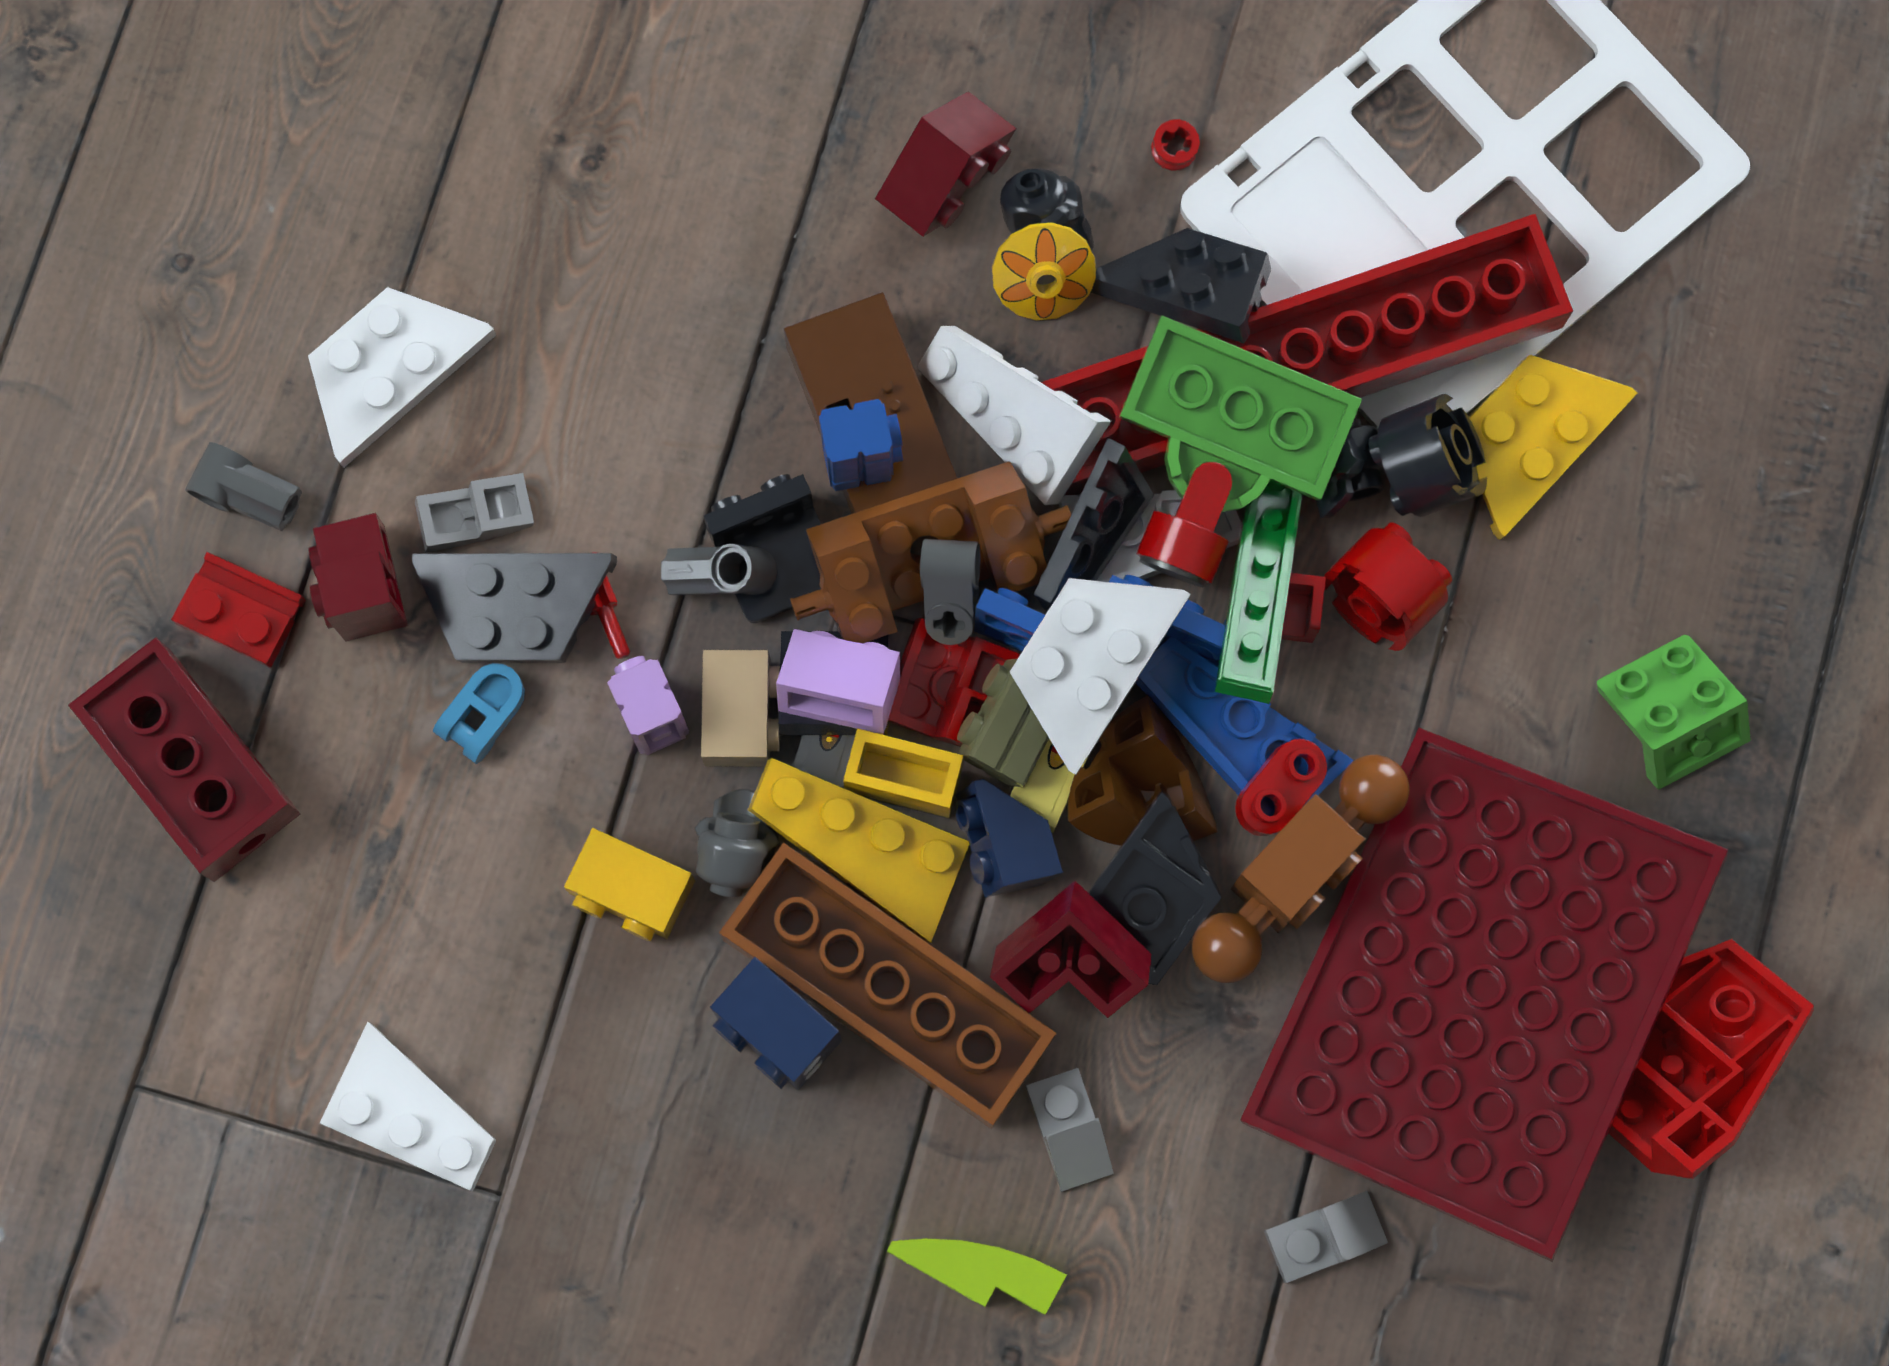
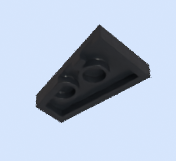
(1099, 523)

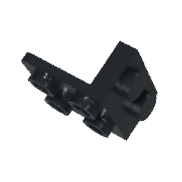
(778, 523)

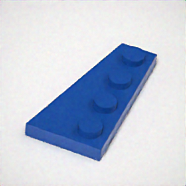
(1225, 729)

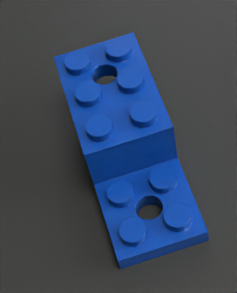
(1010, 622)

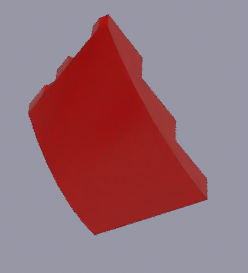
(942, 683)

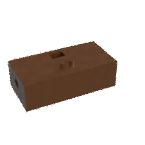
(859, 358)

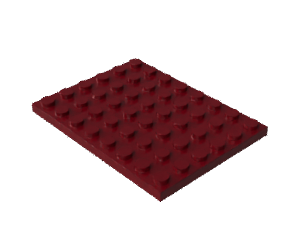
(1486, 992)

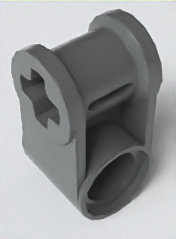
(950, 588)

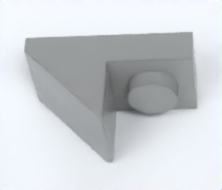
(1070, 1129)
(1325, 1237)

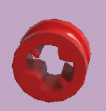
(1168, 131)

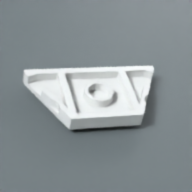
(387, 364)
(1090, 658)

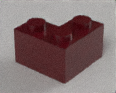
(942, 159)
(356, 578)
(1072, 943)

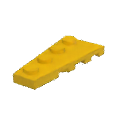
(877, 850)

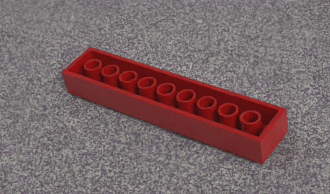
(1370, 327)

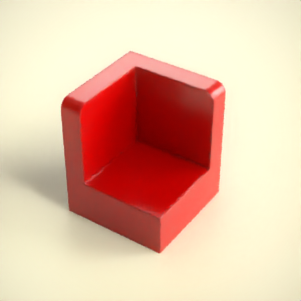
(1303, 608)

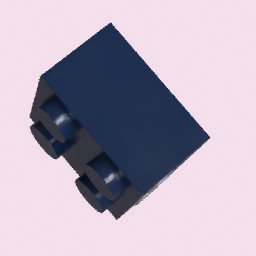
(775, 1024)

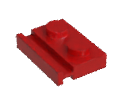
(238, 610)

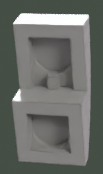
(474, 513)

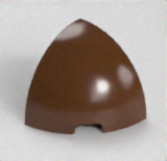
(1130, 770)

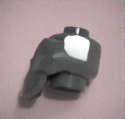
(733, 845)

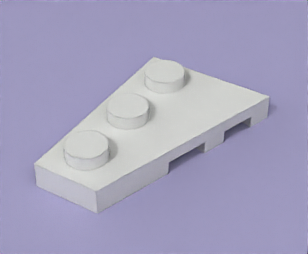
(405, 1114)

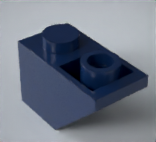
(1007, 840)

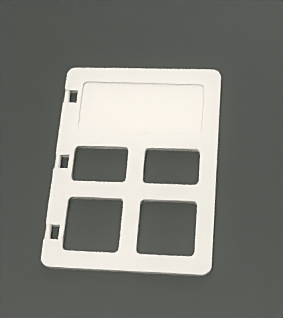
(1341, 206)

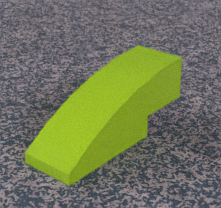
(980, 1268)

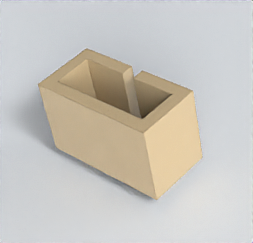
(737, 708)

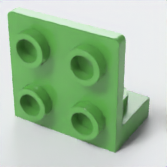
(1678, 709)

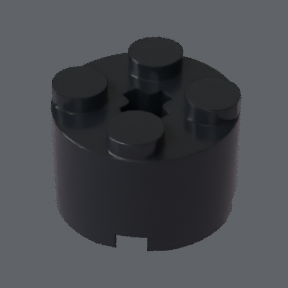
(1429, 457)

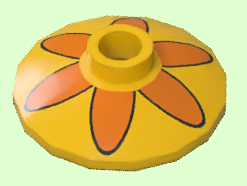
(1039, 252)

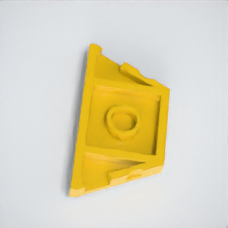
(1537, 430)

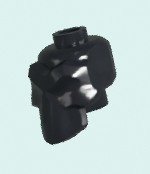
(1044, 197)
(1354, 473)

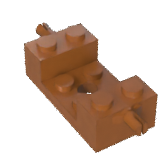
(869, 561)

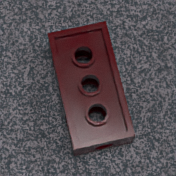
(148, 759)

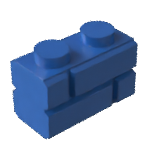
(860, 444)

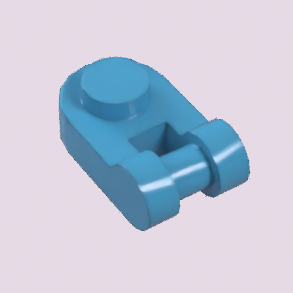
(494, 693)

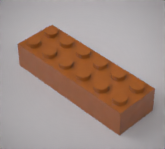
(888, 985)

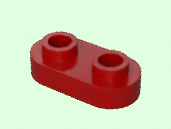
(1281, 784)

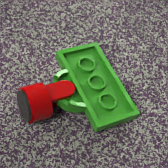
(1229, 432)

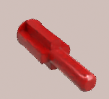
(604, 608)

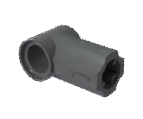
(231, 481)
(717, 570)

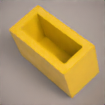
(903, 773)
(628, 885)

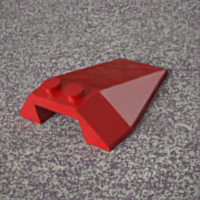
(1708, 1060)

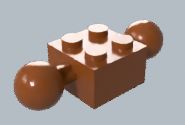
(1291, 869)

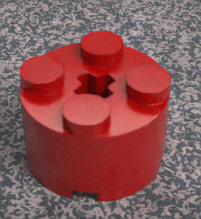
(1388, 586)

